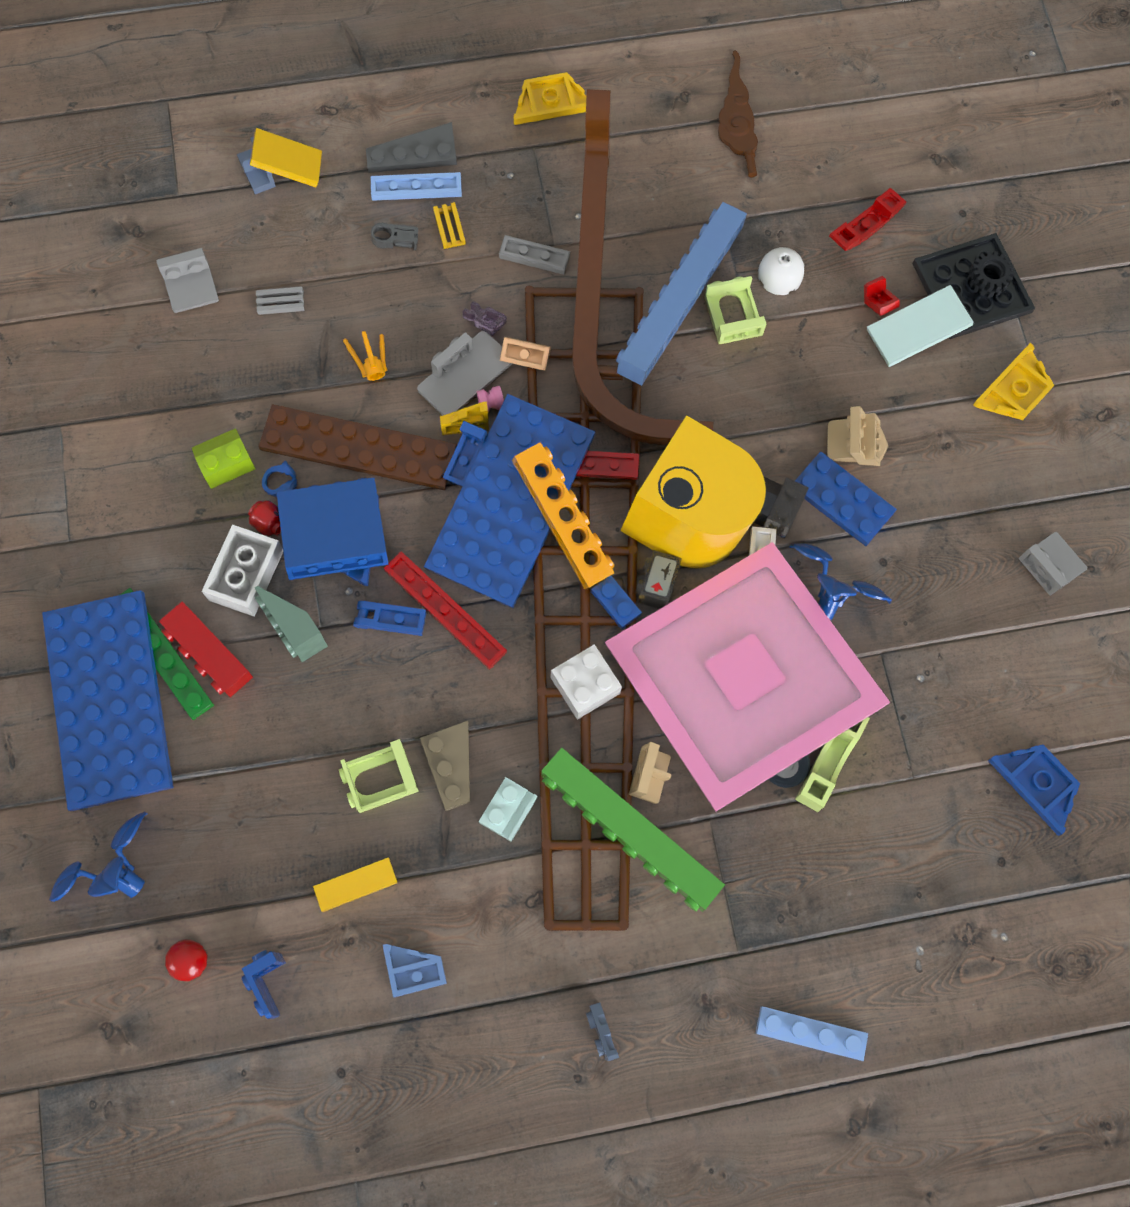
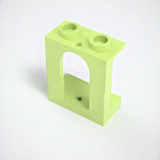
(740, 330)
(354, 767)

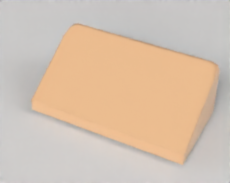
(525, 353)

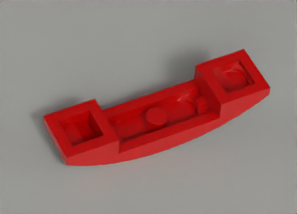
(868, 222)

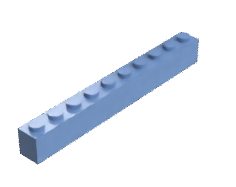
(681, 293)

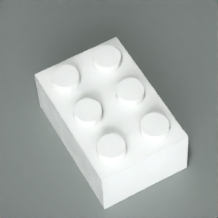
(242, 564)

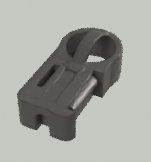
(400, 236)

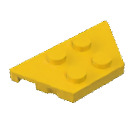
(549, 98)
(1017, 387)

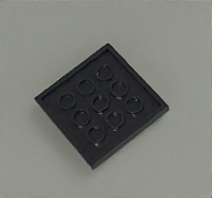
(952, 268)

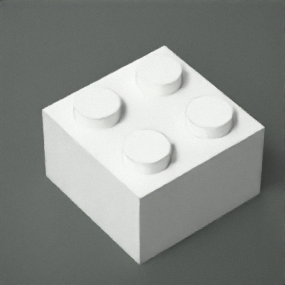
(585, 681)

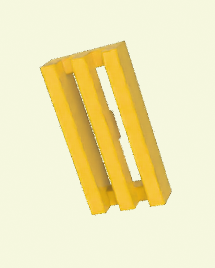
(446, 210)

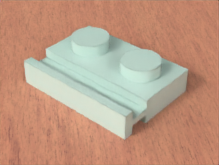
(508, 809)

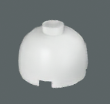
(781, 271)

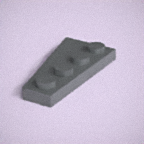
(419, 150)

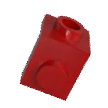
(879, 298)

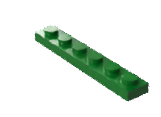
(176, 673)

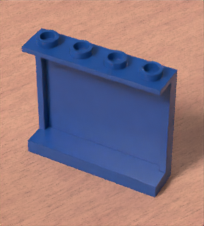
(331, 528)

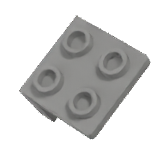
(188, 280)
(1052, 563)

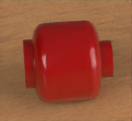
(265, 518)

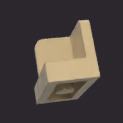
(650, 773)

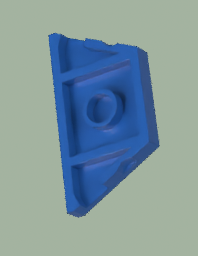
(1040, 782)

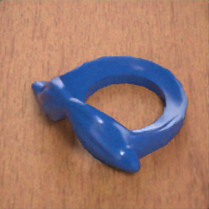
(283, 468)

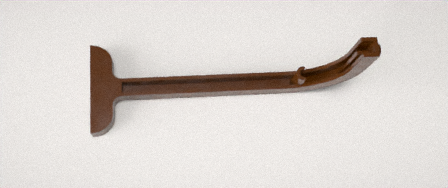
(587, 373)

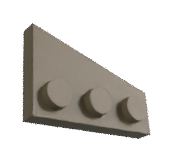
(449, 762)

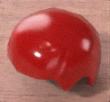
(186, 960)

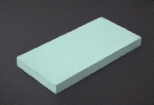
(919, 326)

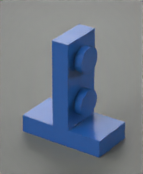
(465, 453)

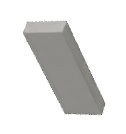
(534, 254)

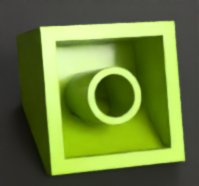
(223, 458)

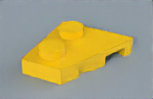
(475, 415)

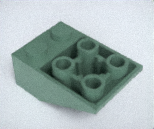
(293, 623)

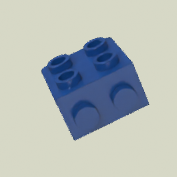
(262, 964)

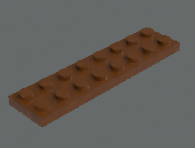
(357, 446)

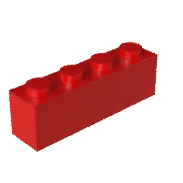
(205, 649)

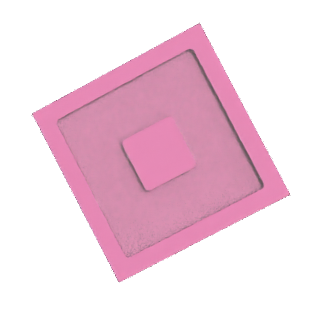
(746, 675)

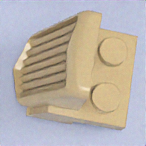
(857, 438)

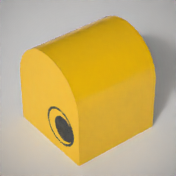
(697, 498)

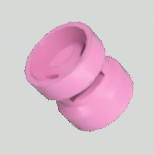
(493, 397)

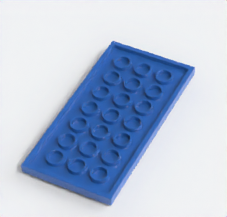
(495, 521)
(106, 701)

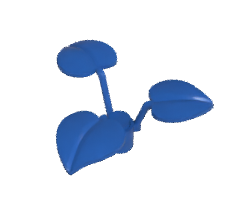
(829, 600)
(113, 875)

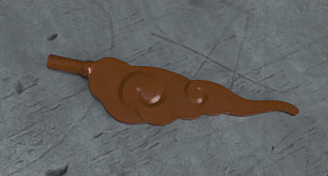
(737, 119)

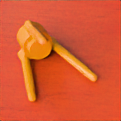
(373, 367)

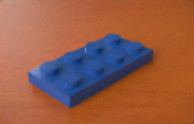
(844, 499)

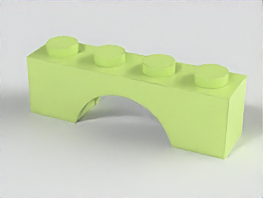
(827, 767)

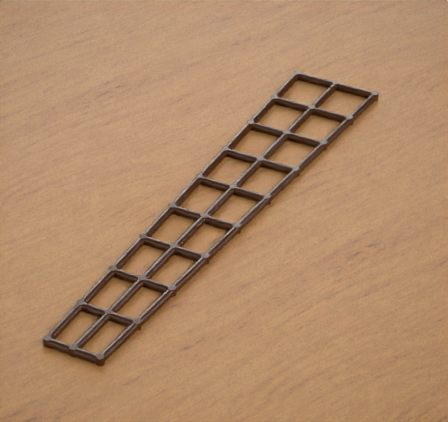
(584, 621)

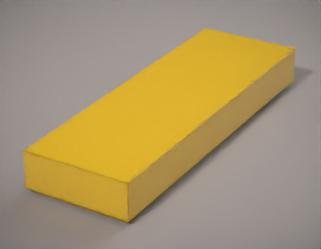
(355, 884)

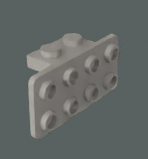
(461, 371)

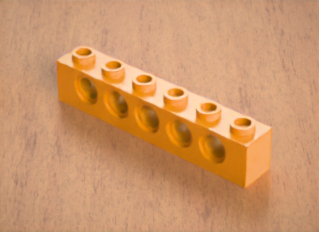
(541, 456)

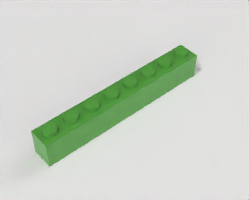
(632, 830)

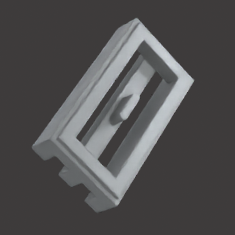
(280, 296)

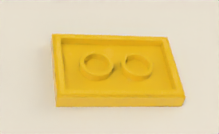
(286, 157)

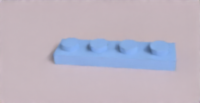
(416, 186)
(811, 1033)

